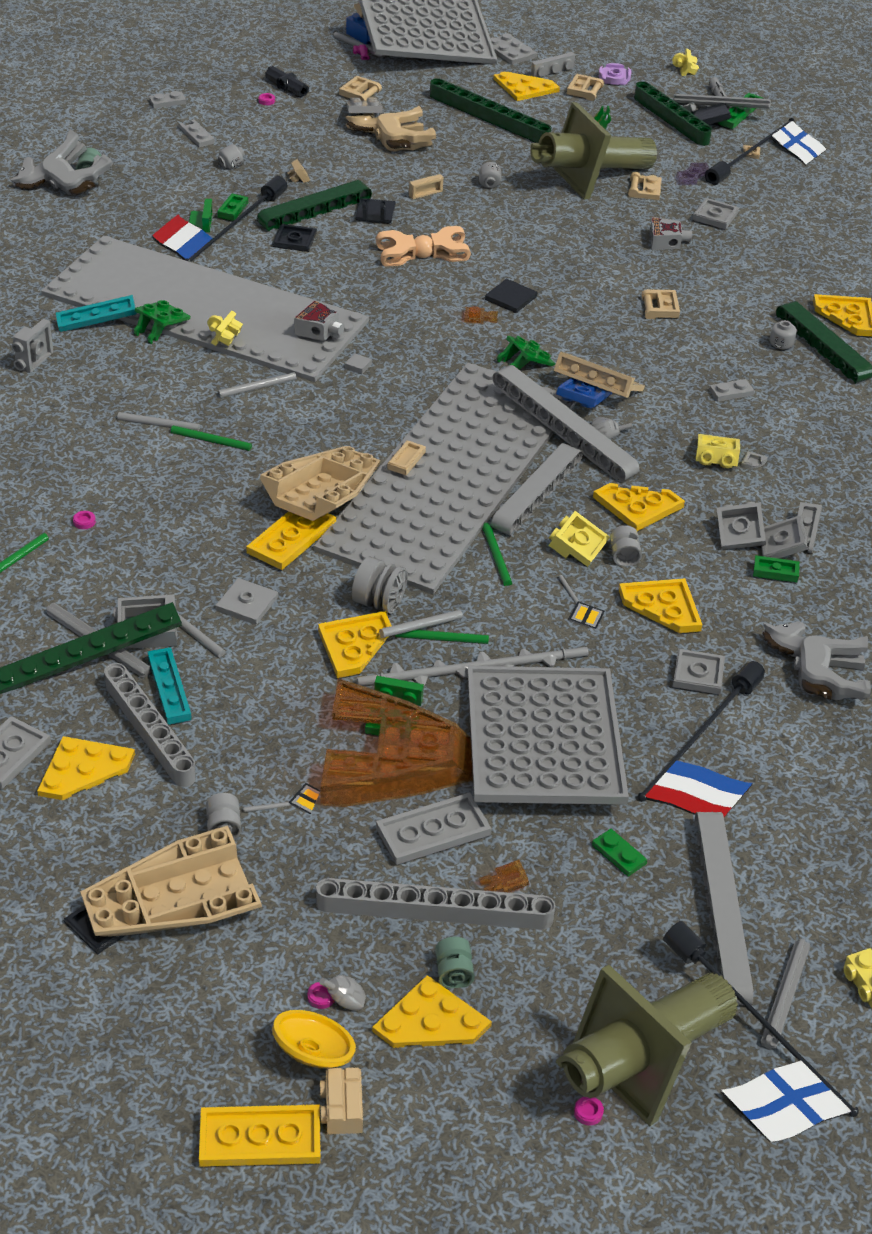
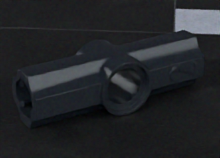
(286, 81)

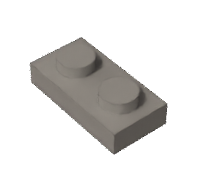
(165, 100)
(731, 390)

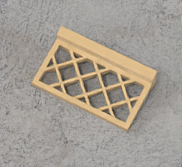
(596, 375)

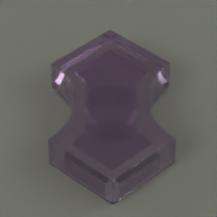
(692, 174)

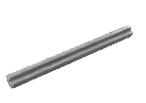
(728, 101)
(81, 629)

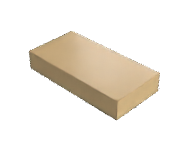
(426, 186)
(406, 457)

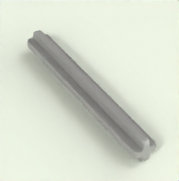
(786, 992)

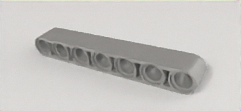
(535, 489)
(150, 725)

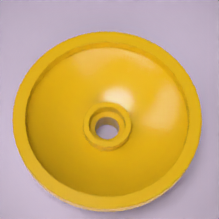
(313, 1039)

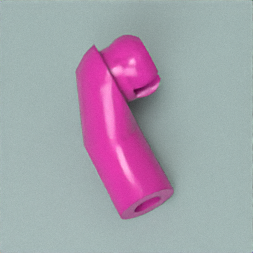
(362, 50)

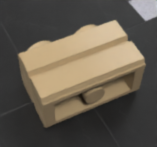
(343, 1101)

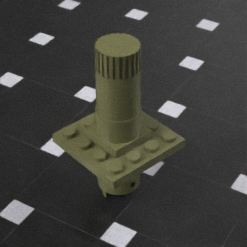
(587, 148)
(641, 1043)

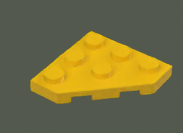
(525, 86)
(848, 312)
(637, 505)
(664, 602)
(353, 641)
(83, 765)
(431, 1018)

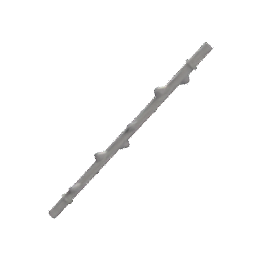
(439, 668)

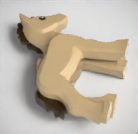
(393, 129)

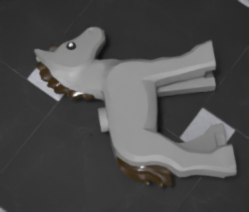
(58, 171)
(815, 655)

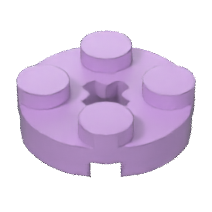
(615, 74)

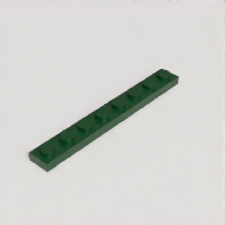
(88, 647)

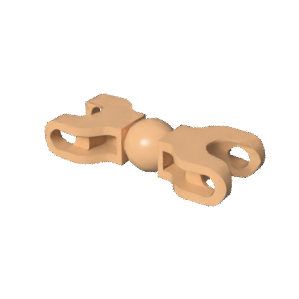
(405, 247)

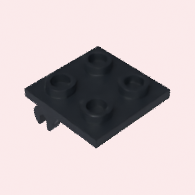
(375, 210)

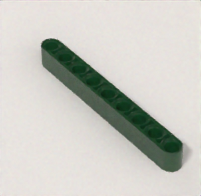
(488, 110)

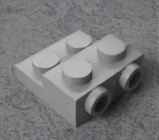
(32, 346)
(741, 525)

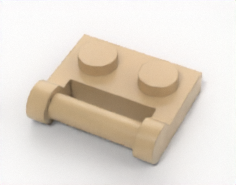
(581, 83)
(357, 85)
(651, 186)
(667, 304)

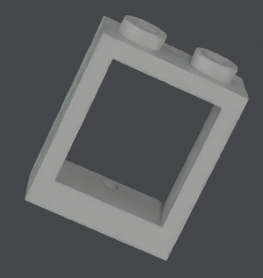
(137, 605)

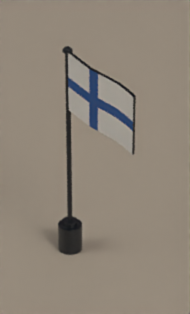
(788, 136)
(784, 1098)

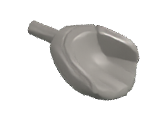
(609, 427)
(345, 992)

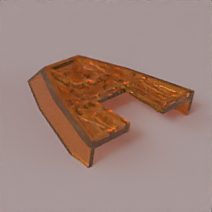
(413, 755)

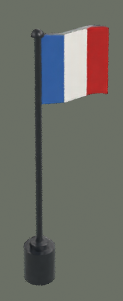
(191, 241)

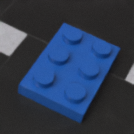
(582, 392)

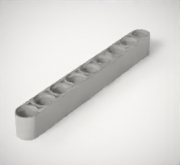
(565, 423)
(723, 902)
(435, 903)

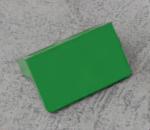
(203, 218)

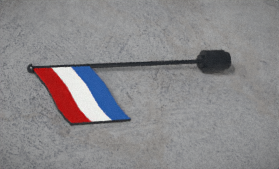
(696, 787)

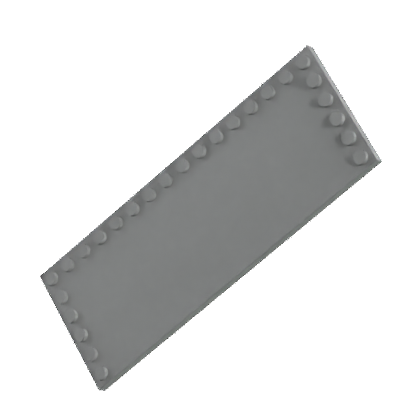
(268, 331)

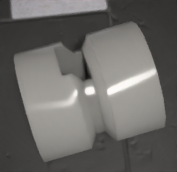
(625, 546)
(223, 811)

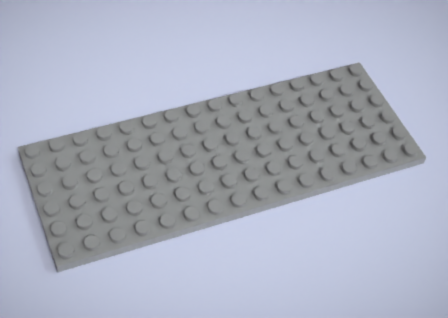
(429, 518)

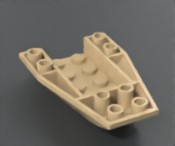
(319, 481)
(173, 888)

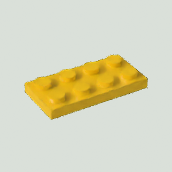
(288, 538)
(259, 1135)

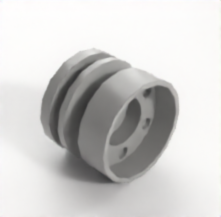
(379, 584)

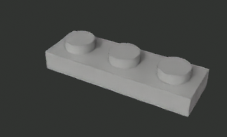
(553, 64)

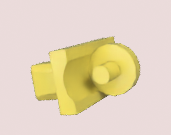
(686, 63)
(224, 329)

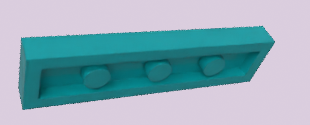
(96, 313)
(169, 686)

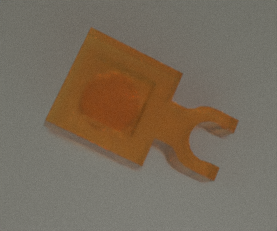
(478, 315)
(507, 877)

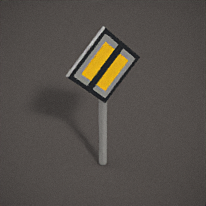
(583, 613)
(303, 800)

